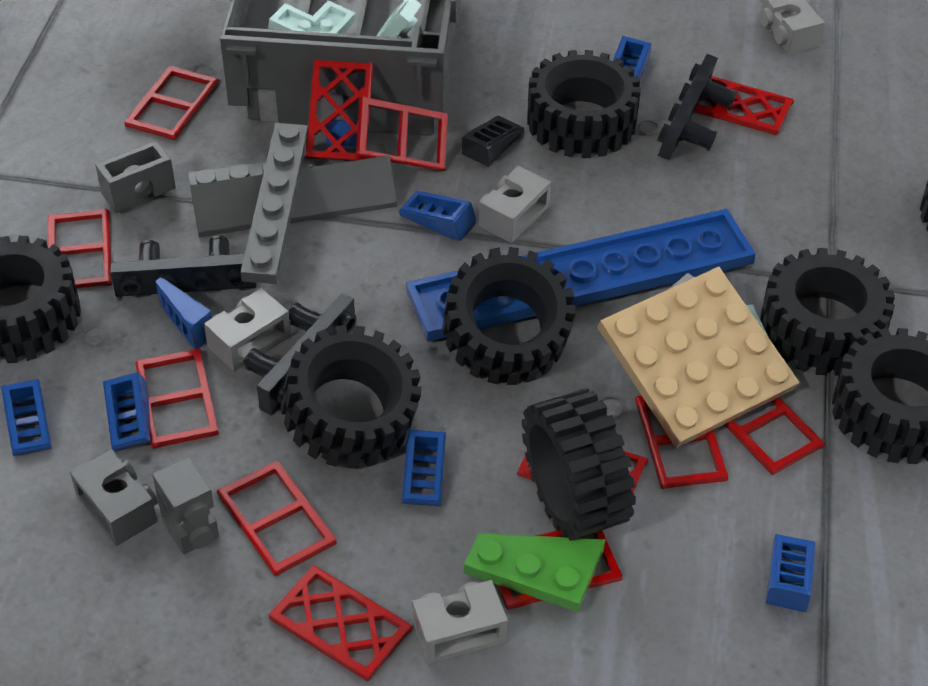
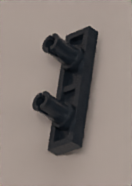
(680, 116)
(188, 274)
(275, 371)

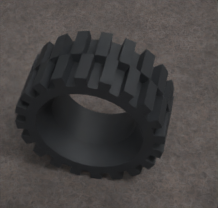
(585, 80)
(514, 278)
(50, 311)
(817, 339)
(356, 359)
(870, 414)
(578, 464)

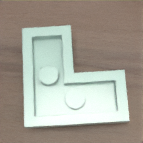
(328, 19)
(400, 20)

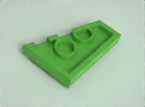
(537, 565)

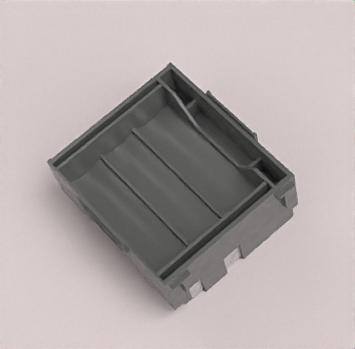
(274, 68)

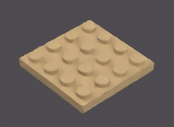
(697, 356)

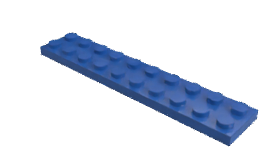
(606, 267)

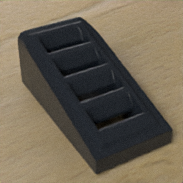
(490, 139)

